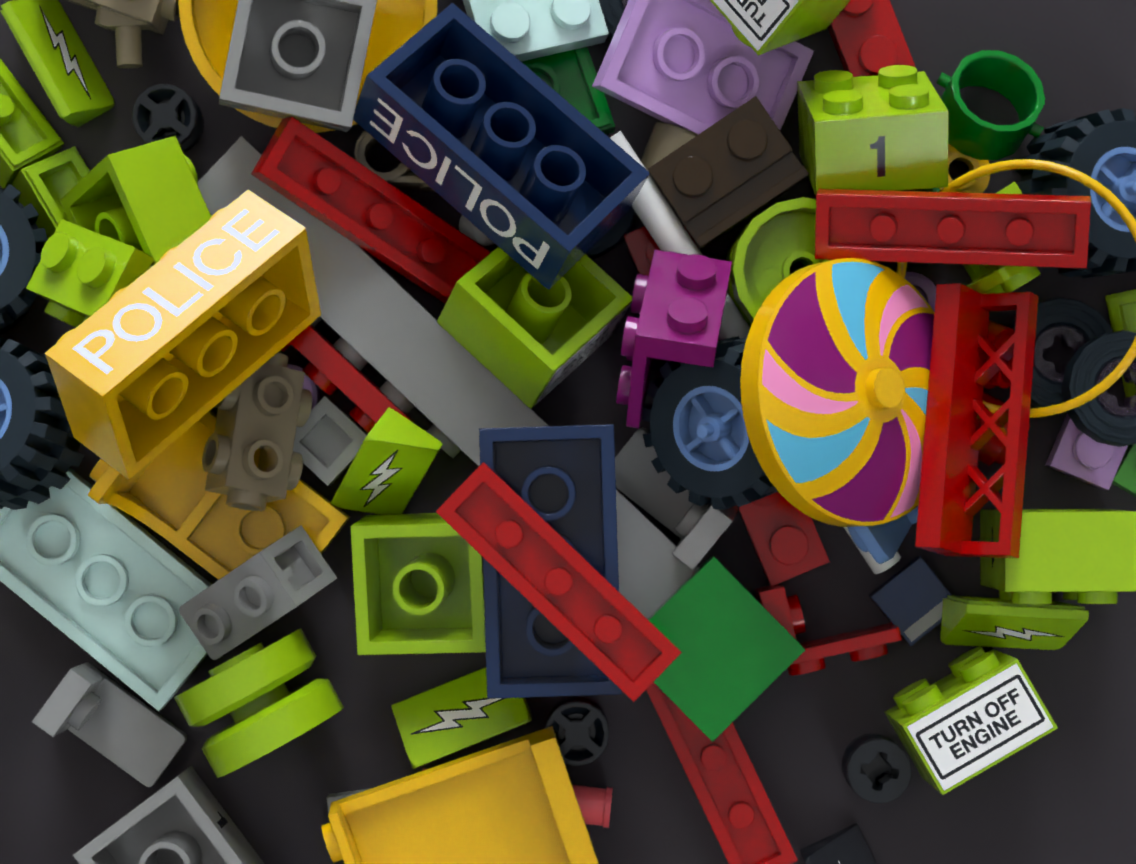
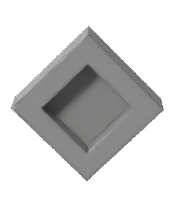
(328, 441)

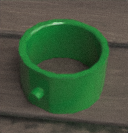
(1011, 79)

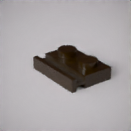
(728, 172)

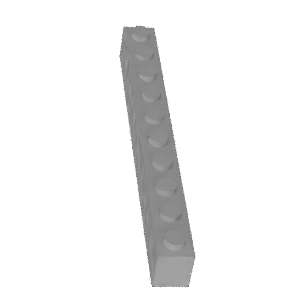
(429, 367)

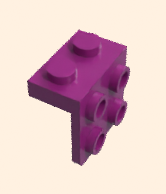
(678, 321)

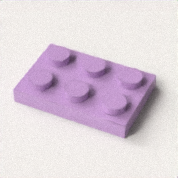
(691, 68)

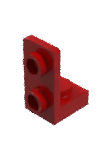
(860, 644)

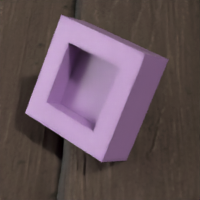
(1084, 457)

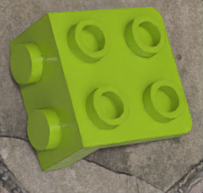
(84, 271)

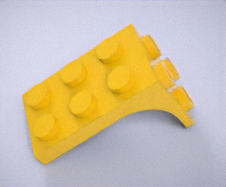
(219, 538)

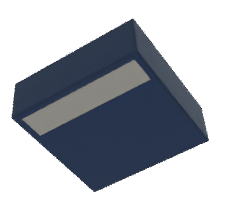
(912, 600)

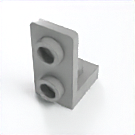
(694, 524)
(257, 593)
(112, 723)

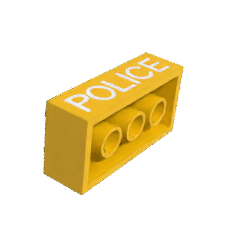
(185, 333)

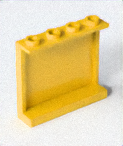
(477, 809)

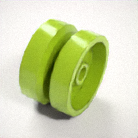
(767, 251)
(259, 702)

